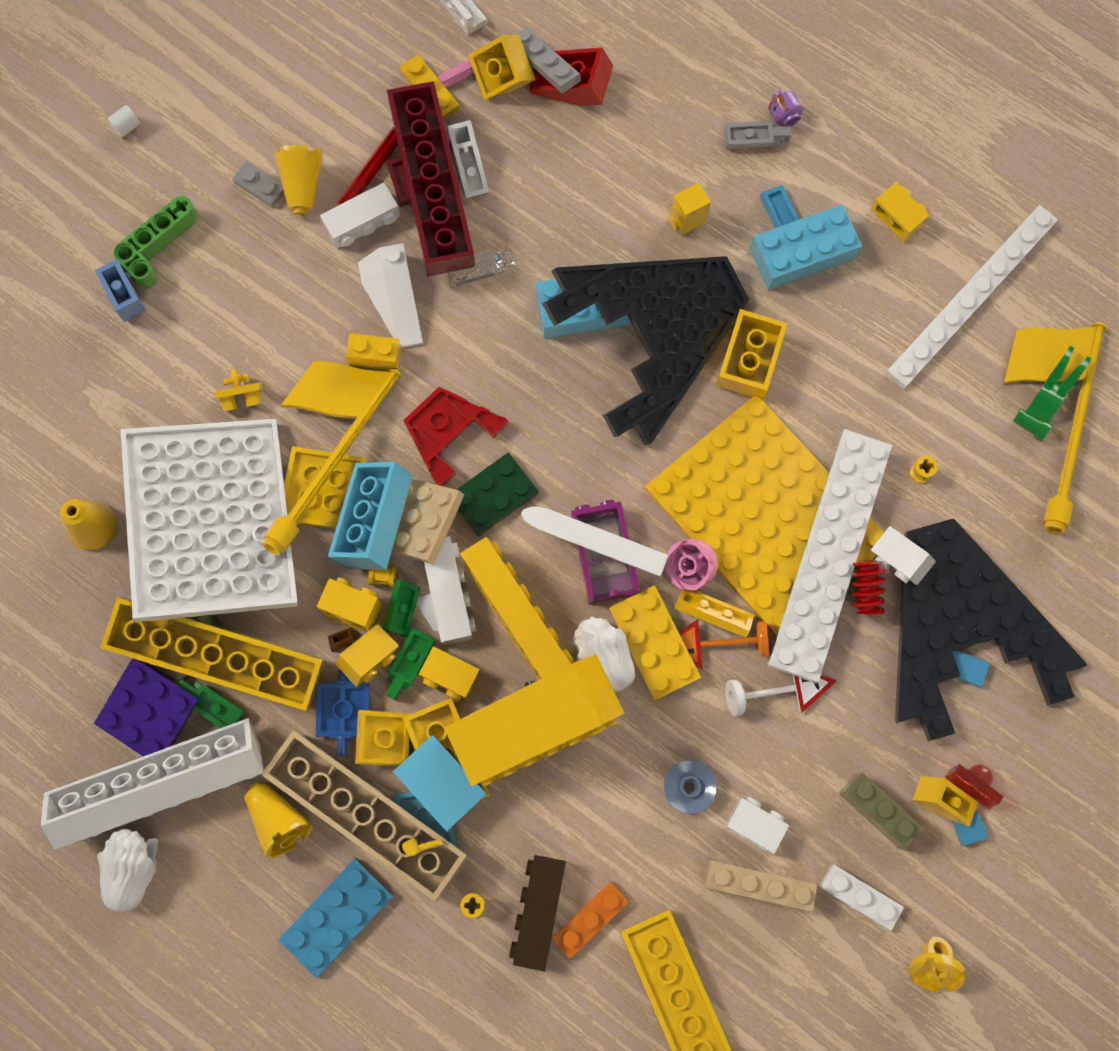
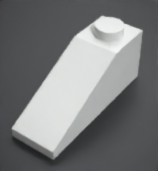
(467, 158)

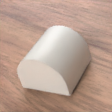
(123, 121)

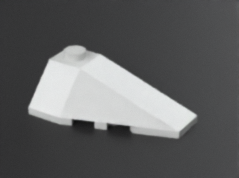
(389, 286)

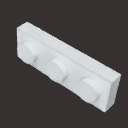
(861, 897)

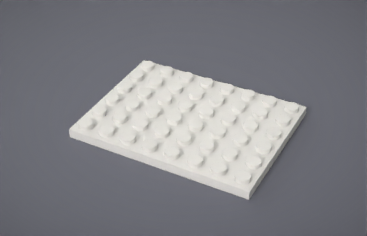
(200, 518)

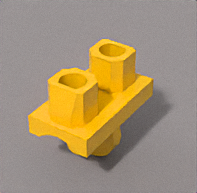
(250, 391)

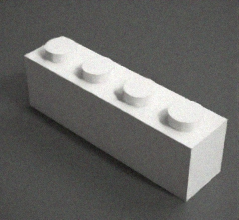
(448, 597)

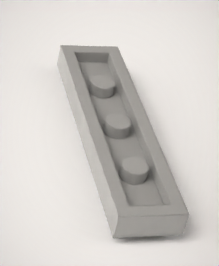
(548, 62)

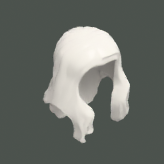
(611, 648)
(126, 869)

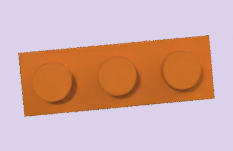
(590, 920)

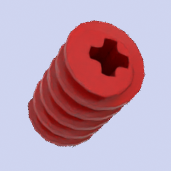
(869, 587)

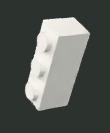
(360, 216)

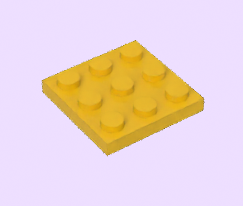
(328, 503)

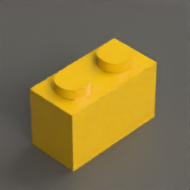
(689, 209)
(900, 211)
(373, 352)
(367, 655)
(449, 673)

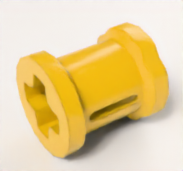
(928, 463)
(383, 577)
(466, 911)

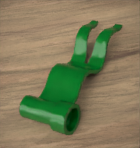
(1050, 398)

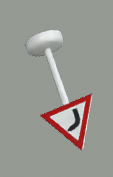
(806, 693)

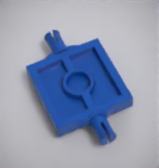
(338, 710)

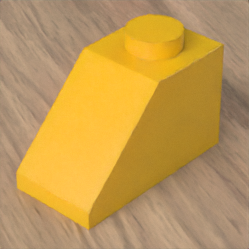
(945, 800)

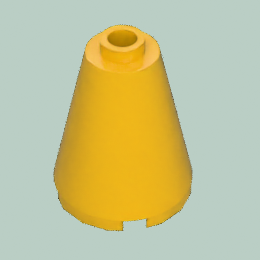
(299, 175)
(88, 523)
(275, 820)

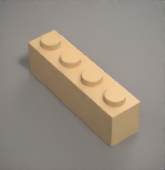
(760, 886)

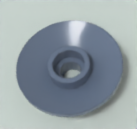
(704, 786)

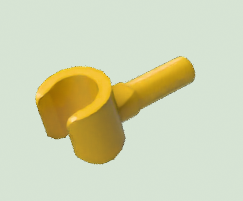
(411, 847)

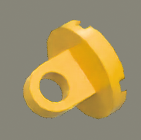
(936, 970)

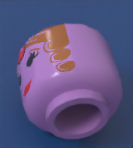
(785, 108)

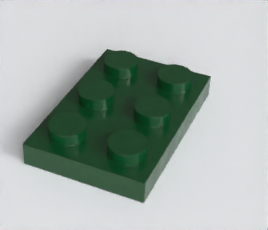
(495, 494)

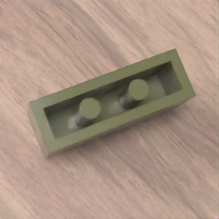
(881, 810)

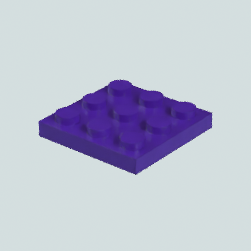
(146, 709)

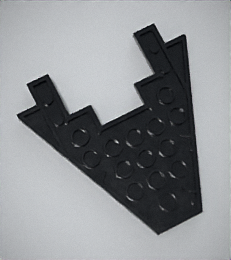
(677, 312)
(963, 605)

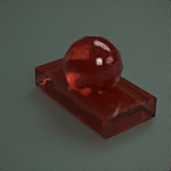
(975, 783)

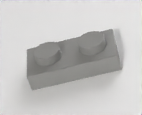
(258, 184)

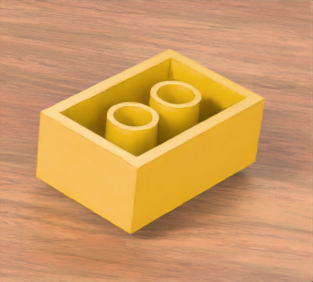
(751, 354)

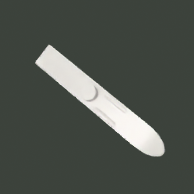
(595, 539)

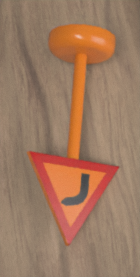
(691, 639)

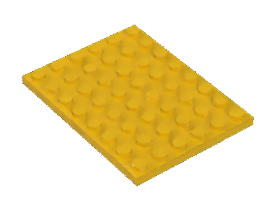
(752, 500)

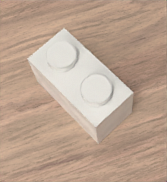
(903, 556)
(757, 825)

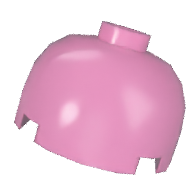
(691, 564)

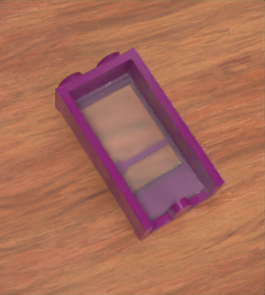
(603, 576)

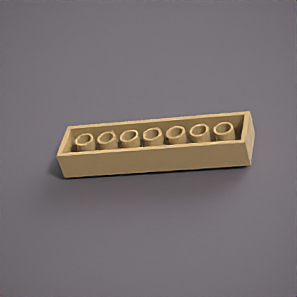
(363, 814)

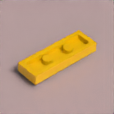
(418, 72)
(715, 612)

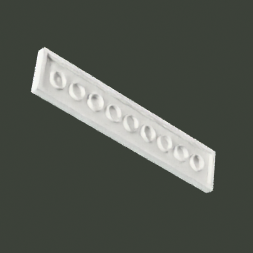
(829, 556)

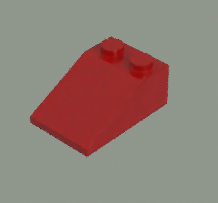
(594, 72)

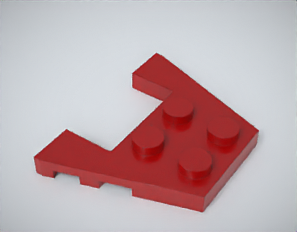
(440, 422)

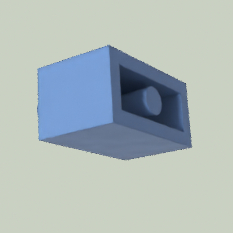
(120, 290)

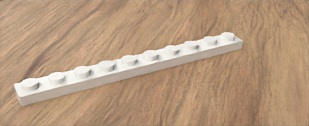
(971, 297)

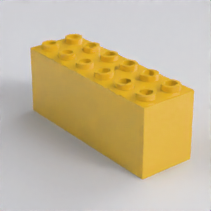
(535, 722)

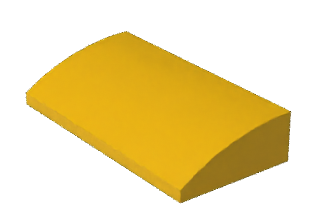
(431, 722)

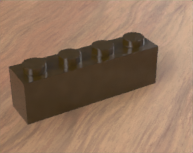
(539, 912)

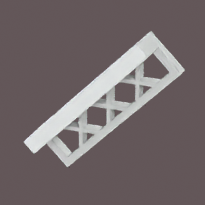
(465, 14)

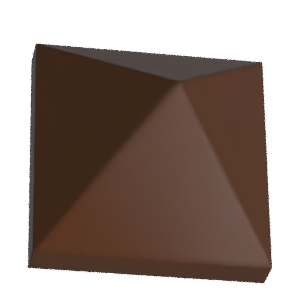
(341, 640)

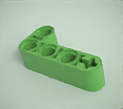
(159, 238)

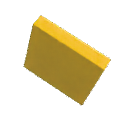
(381, 738)

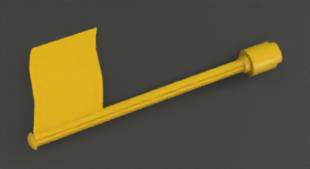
(1033, 359)
(335, 392)

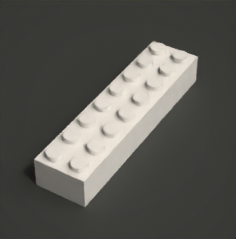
(151, 784)

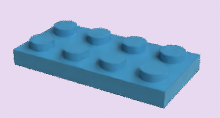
(336, 918)

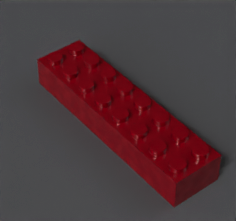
(431, 179)

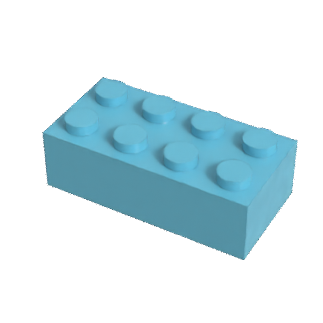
(805, 247)
(584, 321)
(370, 515)

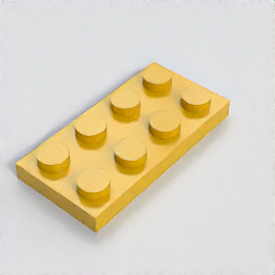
(655, 643)

